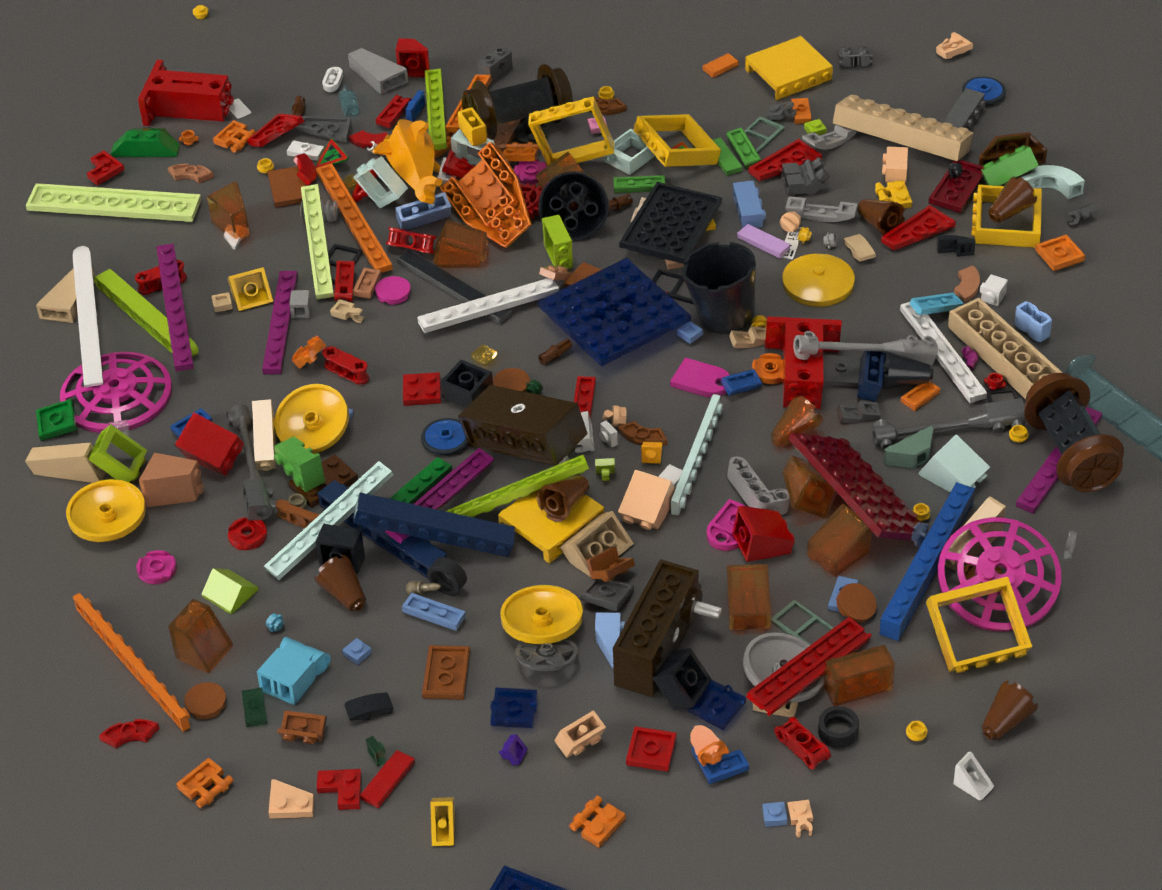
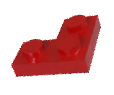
(105, 167)
(345, 782)

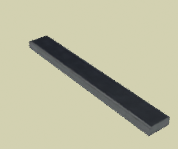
(446, 282)

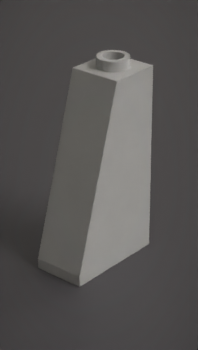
(377, 71)

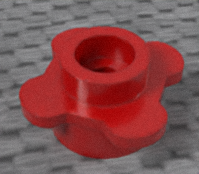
(995, 381)

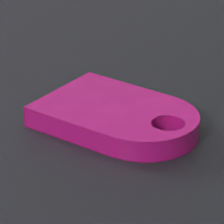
(699, 378)
(722, 527)

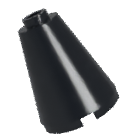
(904, 371)

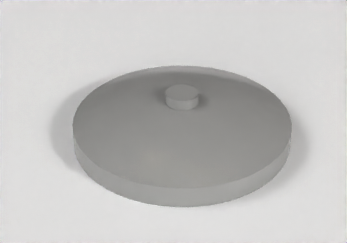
(769, 653)

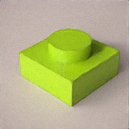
(815, 126)

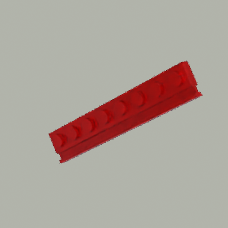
(807, 666)

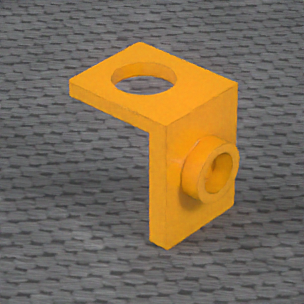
(651, 452)

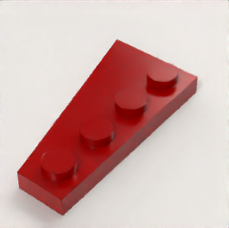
(771, 166)
(918, 227)

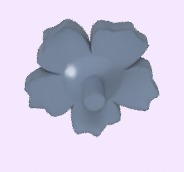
(919, 533)

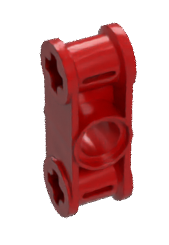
(400, 238)
(152, 279)
(345, 365)
(802, 743)

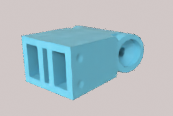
(291, 670)

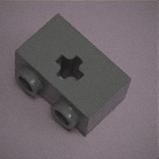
(496, 63)

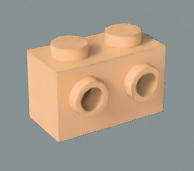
(895, 164)
(580, 734)

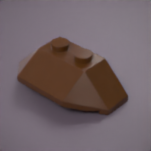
(1008, 143)

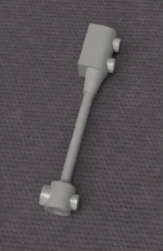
(920, 350)

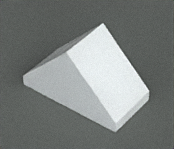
(971, 777)

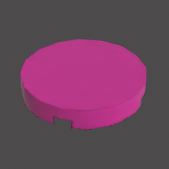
(528, 169)
(392, 290)
(156, 567)

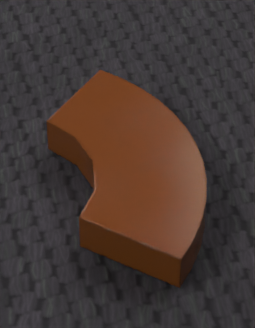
(610, 106)
(638, 434)

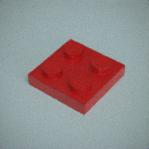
(421, 389)
(651, 748)

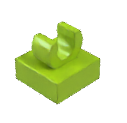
(604, 467)

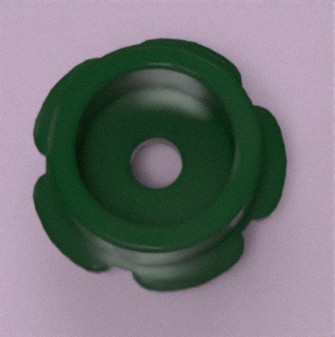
(534, 387)

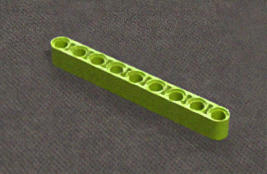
(137, 308)

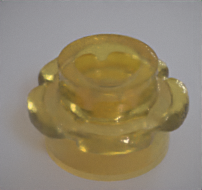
(350, 182)

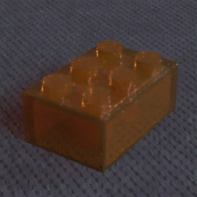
(859, 675)

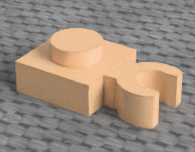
(801, 816)

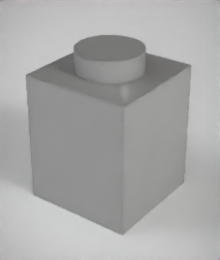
(300, 304)

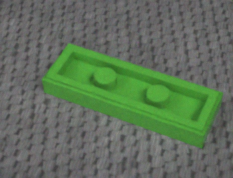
(743, 147)
(727, 160)
(636, 184)

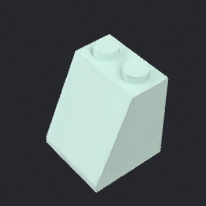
(955, 464)

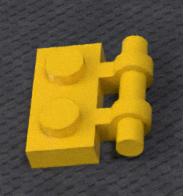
(896, 190)

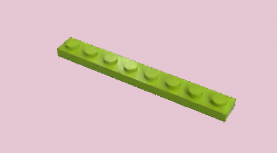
(435, 108)
(521, 488)

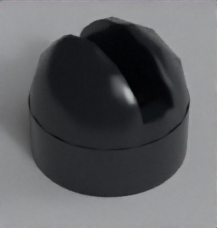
(957, 170)

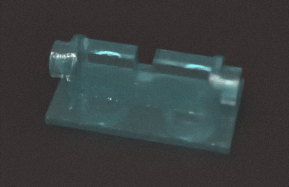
(349, 102)

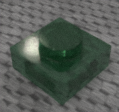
(375, 750)

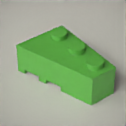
(1009, 165)
(300, 463)

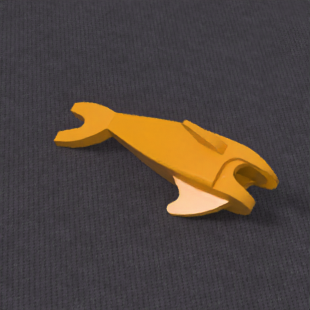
(412, 157)

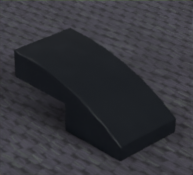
(959, 244)
(364, 706)

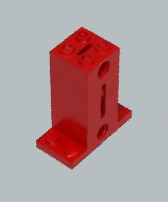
(184, 95)
(801, 376)

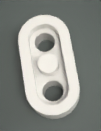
(332, 79)

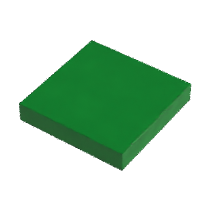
(56, 419)

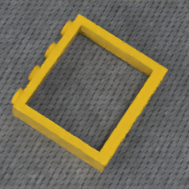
(706, 149)
(580, 153)
(989, 193)
(999, 585)

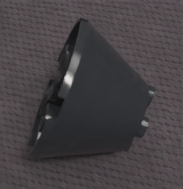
(578, 201)

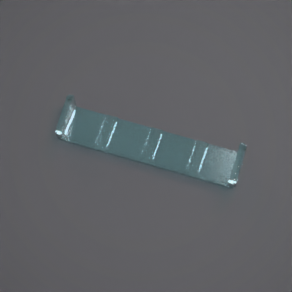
(1118, 407)

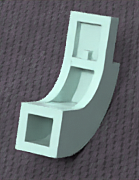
(1058, 178)

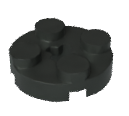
(524, 134)

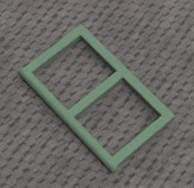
(780, 128)
(774, 620)

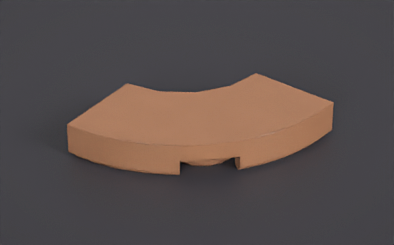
(186, 171)
(969, 283)

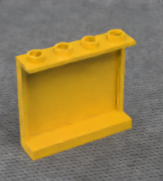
(790, 67)
(543, 532)

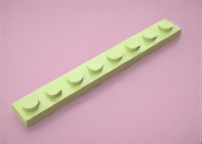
(317, 242)

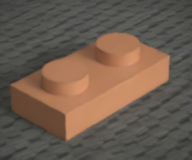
(555, 273)
(366, 283)

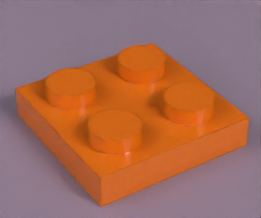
(1060, 252)

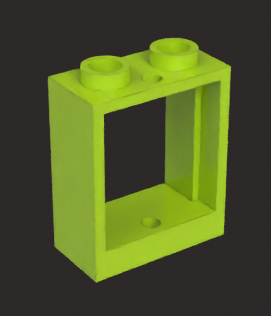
(558, 242)
(111, 465)

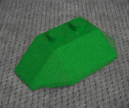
(145, 143)

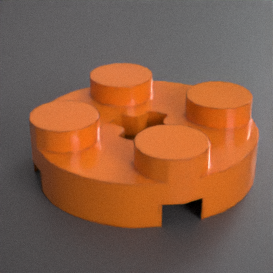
(309, 352)
(762, 367)

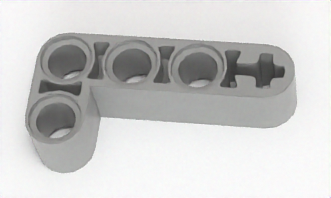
(753, 490)

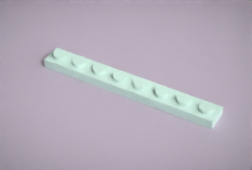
(695, 456)
(333, 515)

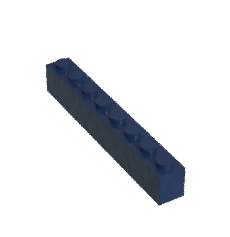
(434, 524)
(413, 551)

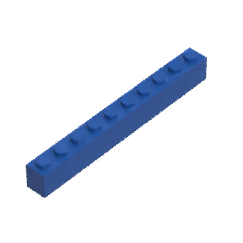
(925, 562)

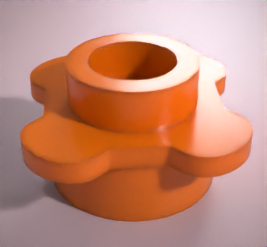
(188, 137)

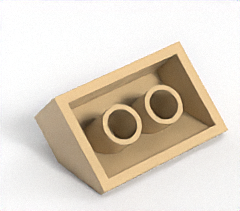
(595, 538)

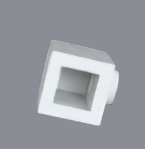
(993, 290)

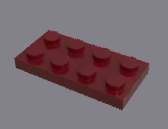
(956, 192)

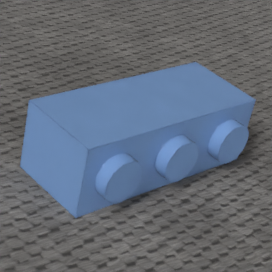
(748, 204)
(422, 213)

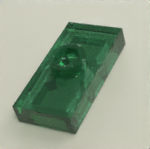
(254, 707)

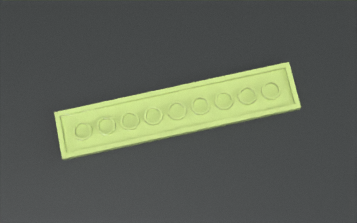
(113, 202)

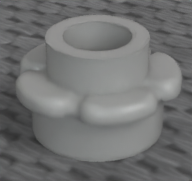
(830, 240)

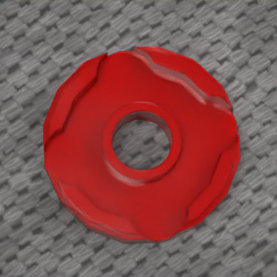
(250, 541)

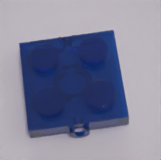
(718, 705)
(513, 707)

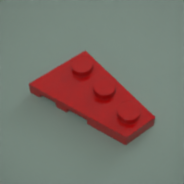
(274, 128)
(456, 167)

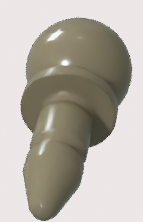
(421, 587)

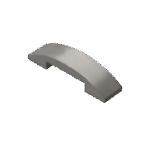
(830, 140)
(821, 212)

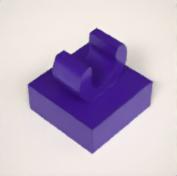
(513, 749)

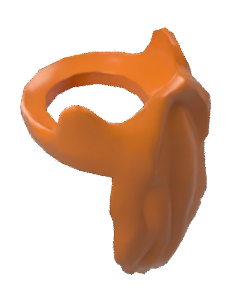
(707, 745)

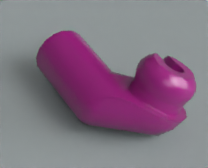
(970, 357)

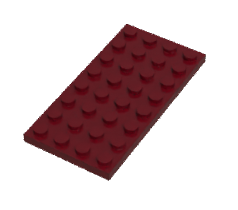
(858, 485)

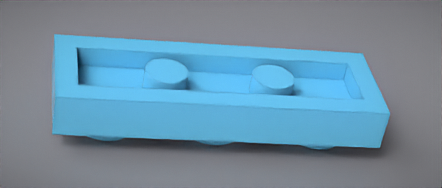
(935, 303)

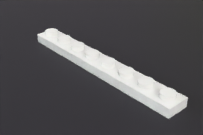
(487, 305)
(946, 355)

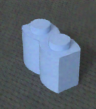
(1033, 321)

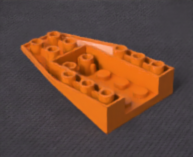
(490, 197)

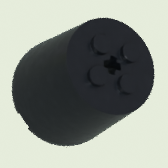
(722, 285)

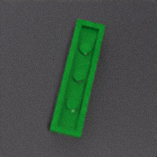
(423, 481)

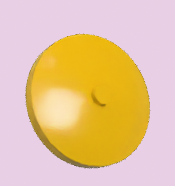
(818, 280)
(313, 415)
(105, 510)
(541, 614)

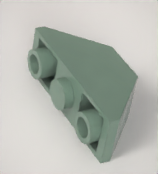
(911, 450)

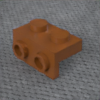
(608, 564)
(302, 726)

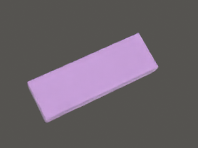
(763, 241)

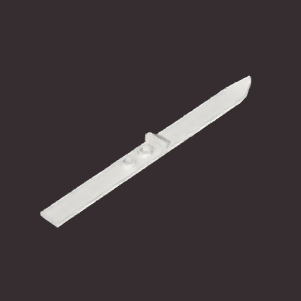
(87, 317)

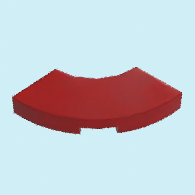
(364, 139)
(307, 170)
(122, 733)

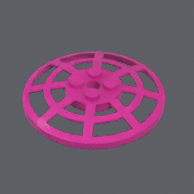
(125, 390)
(1006, 558)

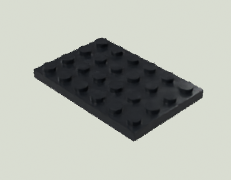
(670, 222)

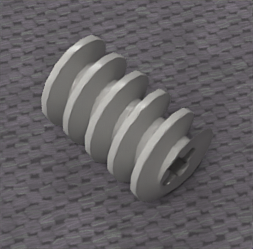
(329, 211)

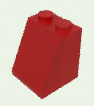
(209, 444)
(761, 533)

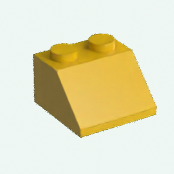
(250, 289)

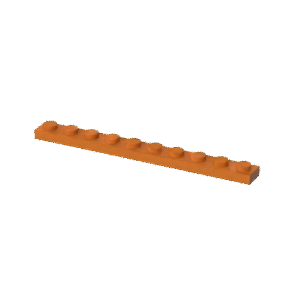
(354, 218)
(134, 664)

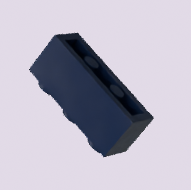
(870, 375)

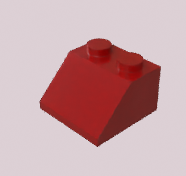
(412, 56)

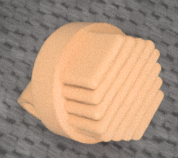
(790, 221)
(617, 416)

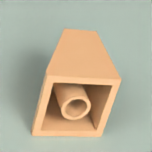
(646, 500)

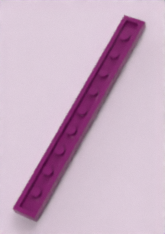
(174, 308)

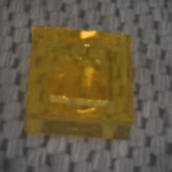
(484, 355)

